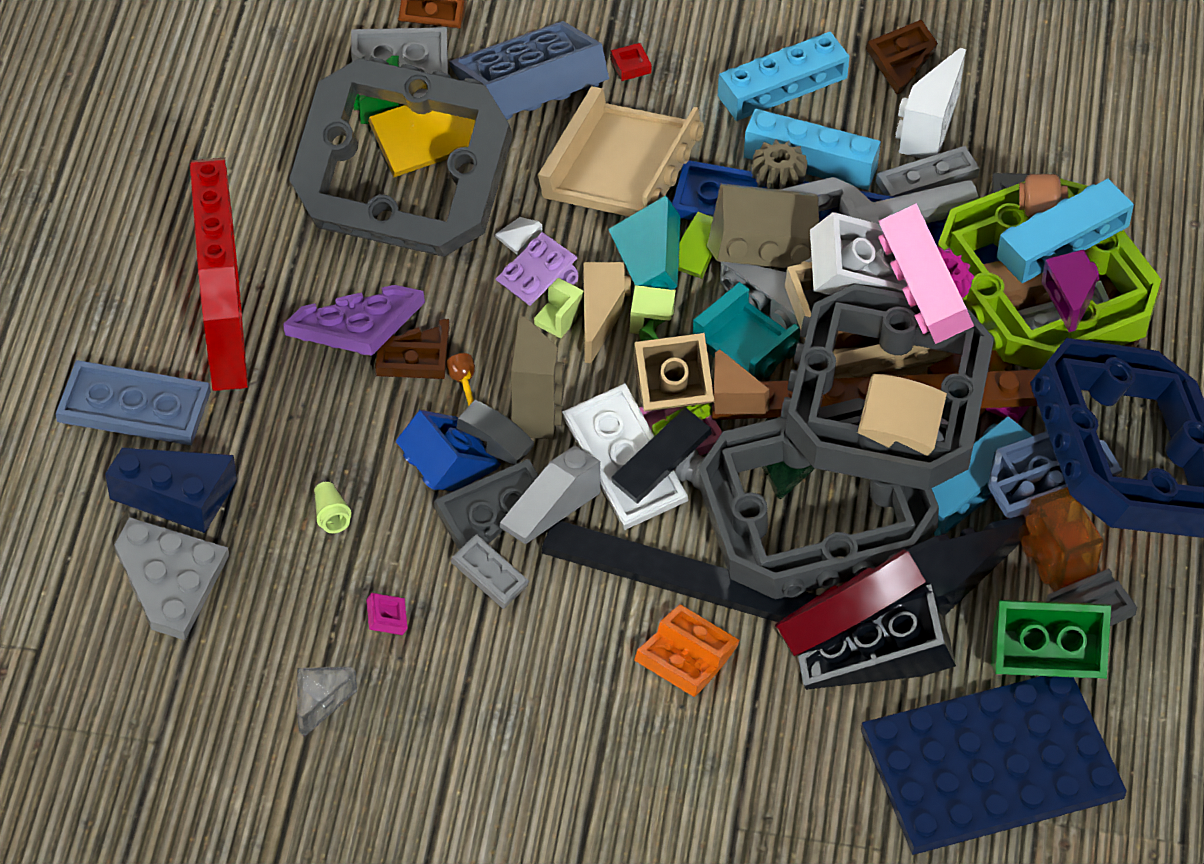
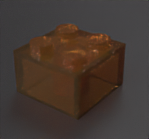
(1061, 539)

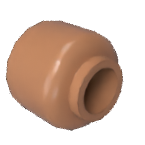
(1040, 193)

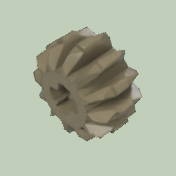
(778, 165)

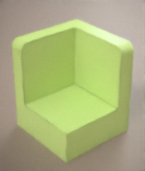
(652, 304)
(563, 308)

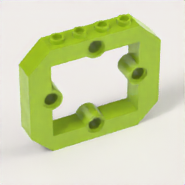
(1110, 322)

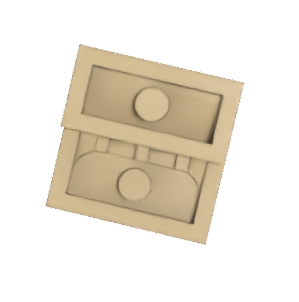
(902, 413)

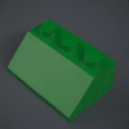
(1051, 639)

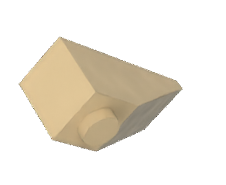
(603, 302)

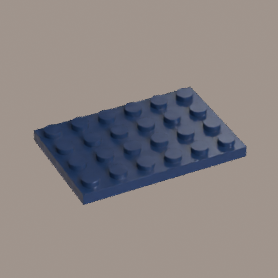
(992, 761)

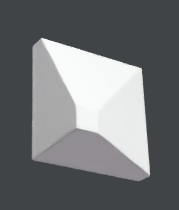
(519, 234)

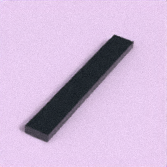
(664, 571)

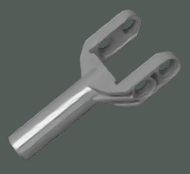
(932, 203)

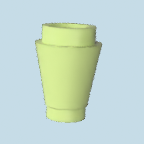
(331, 508)

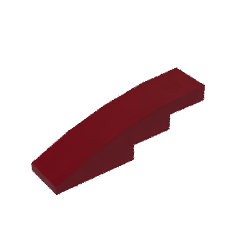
(850, 603)

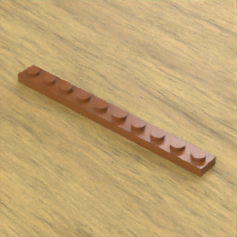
(1000, 391)

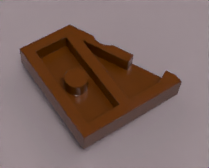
(902, 53)
(415, 353)

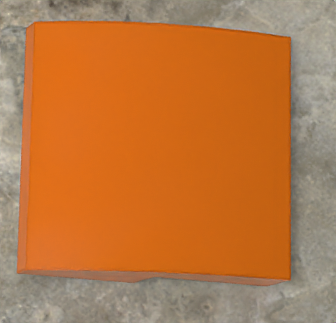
(686, 650)

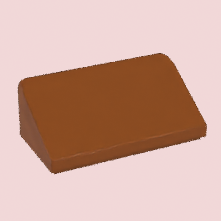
(433, 12)

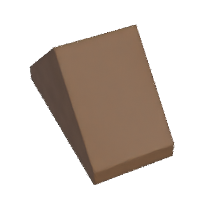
(737, 389)

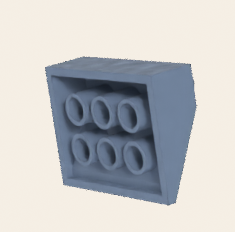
(536, 67)

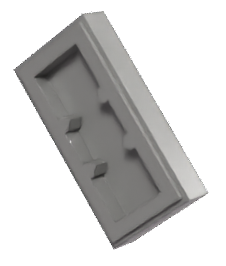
(489, 571)

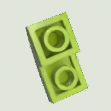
(693, 248)

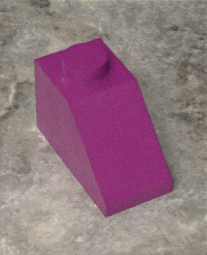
(1070, 285)

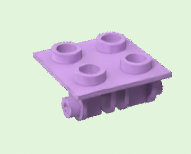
(538, 268)

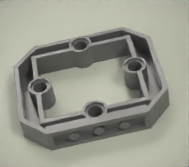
(377, 79)
(836, 444)
(812, 565)

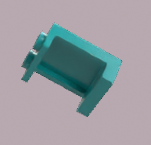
(746, 333)

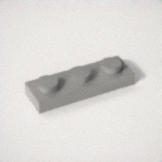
(929, 173)

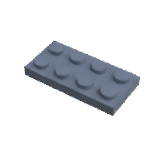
(133, 402)

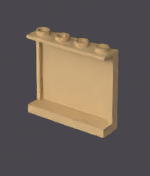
(618, 156)

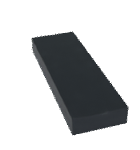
(661, 455)

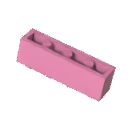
(925, 273)

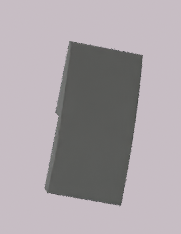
(502, 435)

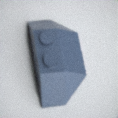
(1030, 471)

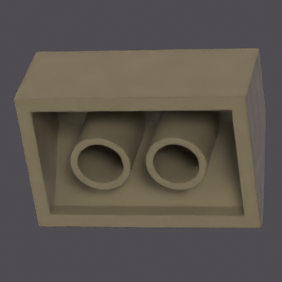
(762, 226)
(534, 382)

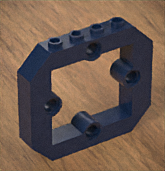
(1108, 374)

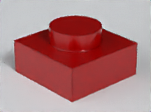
(630, 61)

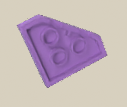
(356, 321)

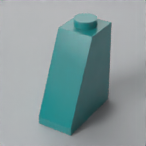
(651, 244)

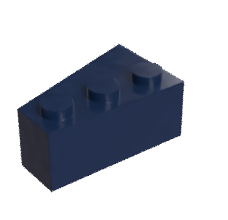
(172, 484)

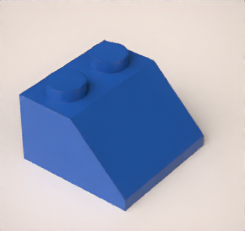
(443, 453)

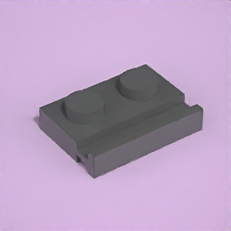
(1098, 590)

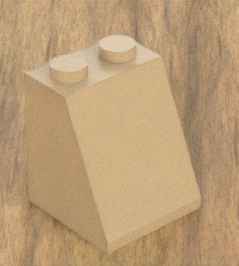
(673, 372)

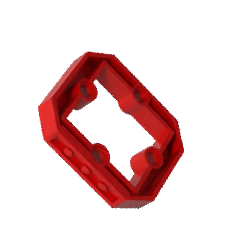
(218, 274)

